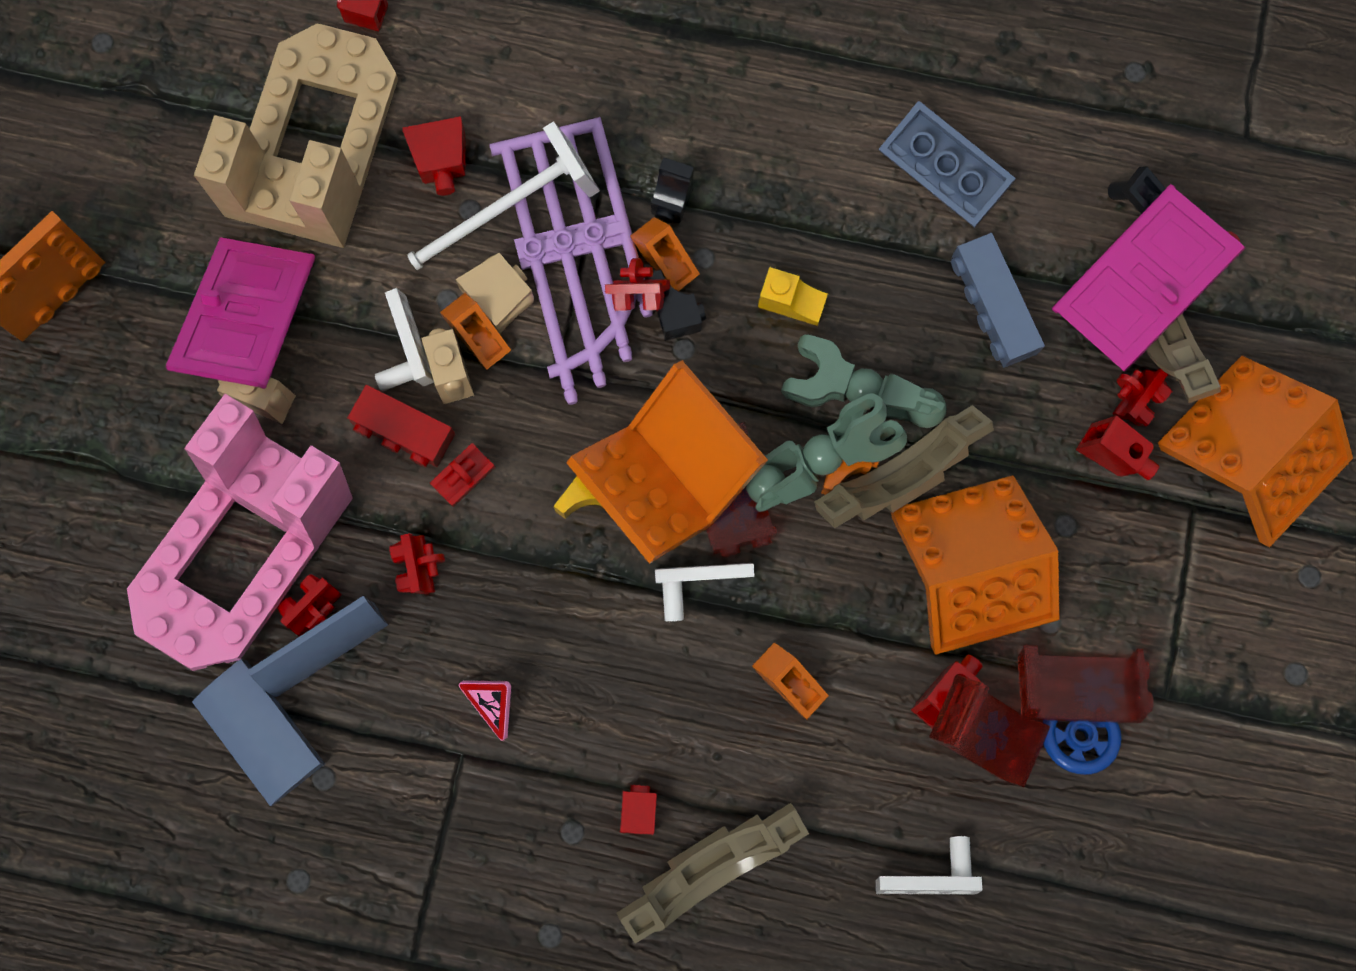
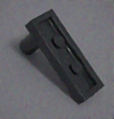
(1139, 190)

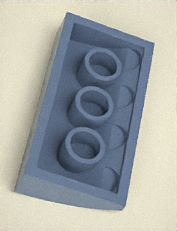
(947, 164)
(318, 647)
(257, 733)

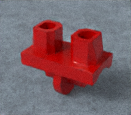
(624, 290)
(1137, 392)
(462, 475)
(420, 564)
(311, 608)

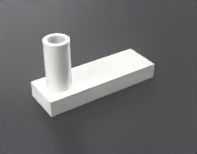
(417, 363)
(672, 582)
(959, 883)

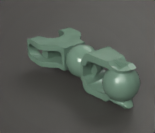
(839, 380)
(851, 438)

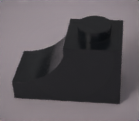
(672, 191)
(679, 313)

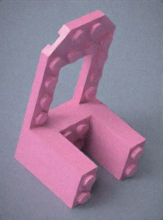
(246, 468)

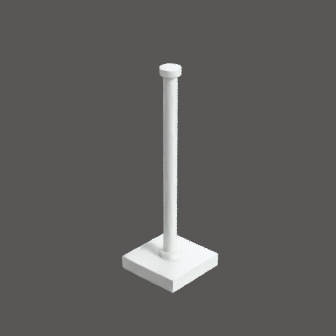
(566, 163)

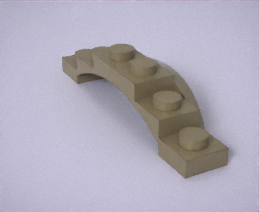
(1182, 358)
(908, 473)
(708, 868)

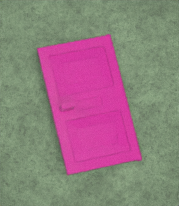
(1148, 277)
(241, 313)

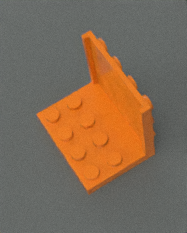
(43, 275)
(1266, 441)
(670, 466)
(982, 563)

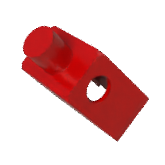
(438, 152)
(1118, 448)
(932, 700)

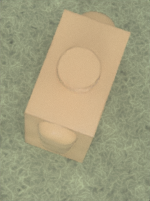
(497, 290)
(447, 365)
(269, 402)

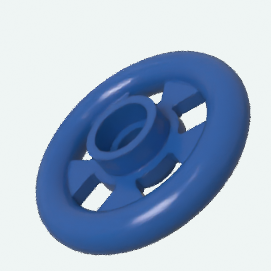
(1075, 762)

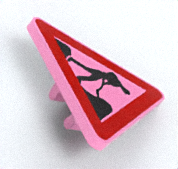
(491, 702)

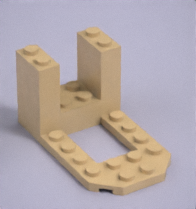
(323, 191)

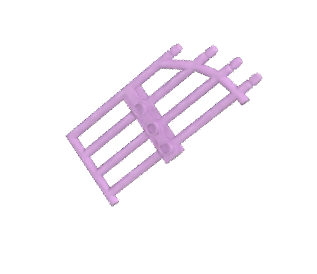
(569, 242)

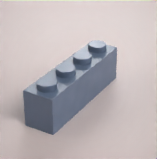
(996, 300)

